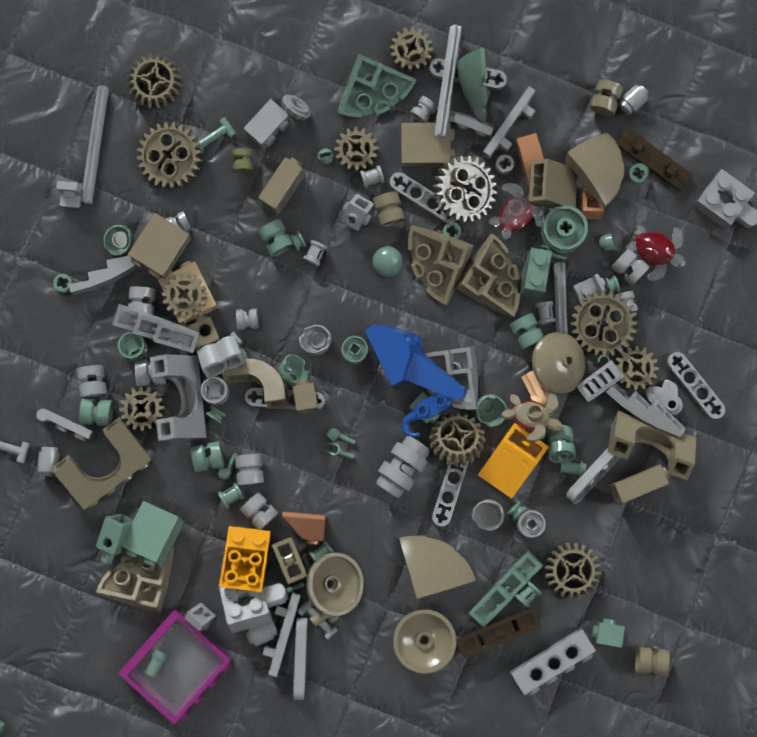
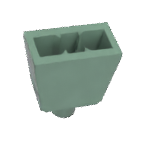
(112, 535)

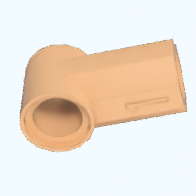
(534, 388)

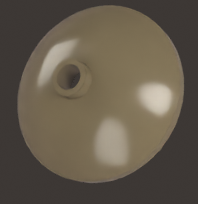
(551, 365)
(344, 588)
(429, 656)

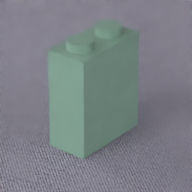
(535, 273)
(152, 534)

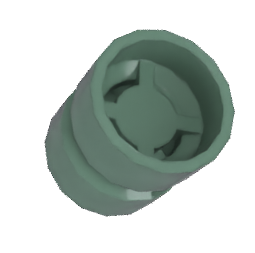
(276, 239)
(527, 331)
(132, 346)
(354, 350)
(94, 411)
(561, 445)
(199, 456)

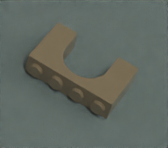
(630, 430)
(89, 489)

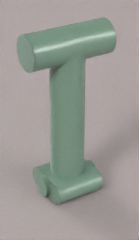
(225, 128)

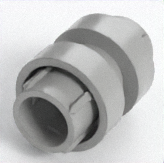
(409, 452)

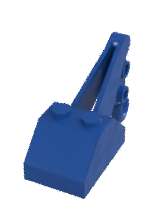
(405, 362)

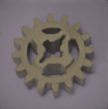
(403, 46)
(350, 143)
(190, 289)
(641, 374)
(148, 401)

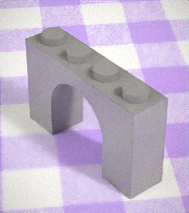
(185, 374)

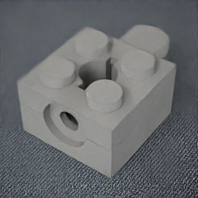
(727, 201)
(253, 609)

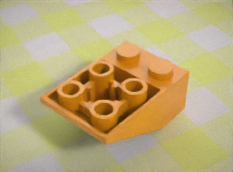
(512, 461)
(245, 559)

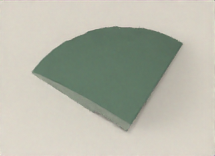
(472, 75)
(373, 88)

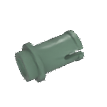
(573, 468)
(156, 663)

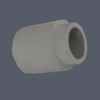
(634, 99)
(47, 459)
(262, 633)

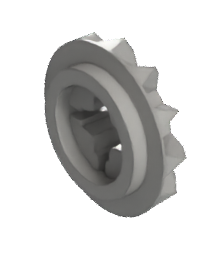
(295, 107)

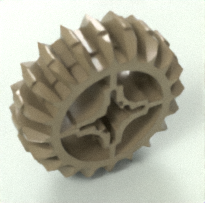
(170, 85)
(471, 432)
(566, 578)

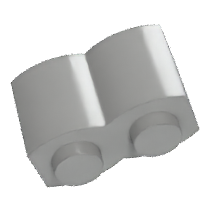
(220, 356)

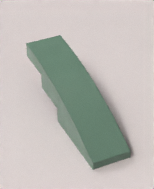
(505, 589)

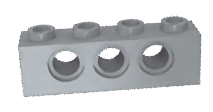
(558, 650)

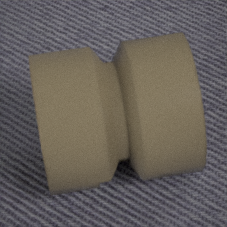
(607, 95)
(388, 207)
(650, 661)

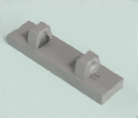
(499, 139)
(278, 652)

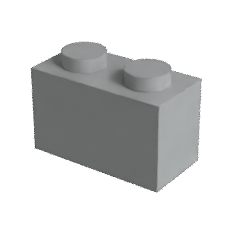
(267, 124)

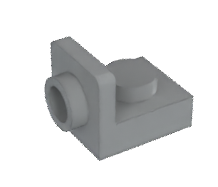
(70, 194)
(589, 286)
(200, 617)

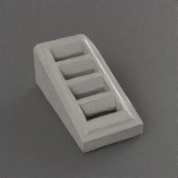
(587, 393)

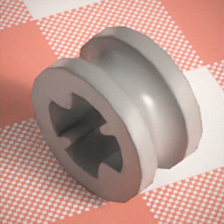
(499, 167)

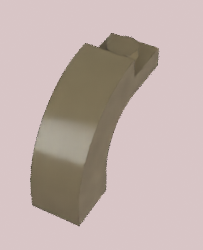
(262, 373)

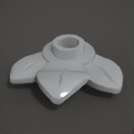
(664, 395)

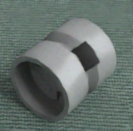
(628, 259)
(142, 299)
(144, 374)
(91, 388)
(215, 391)
(249, 469)
(259, 511)
(530, 524)

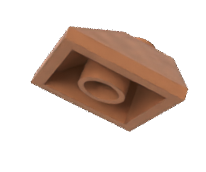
(307, 526)

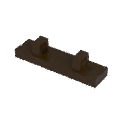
(654, 159)
(498, 632)

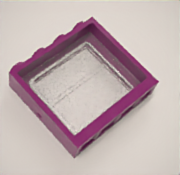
(189, 668)

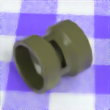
(242, 160)

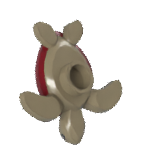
(534, 416)

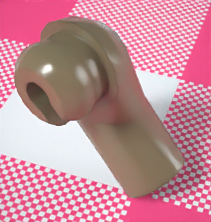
(320, 617)

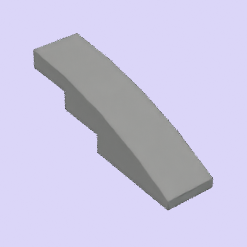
(116, 270)
(156, 328)
(653, 414)

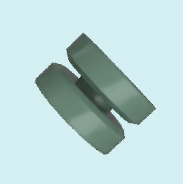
(570, 219)

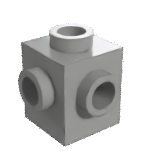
(357, 212)

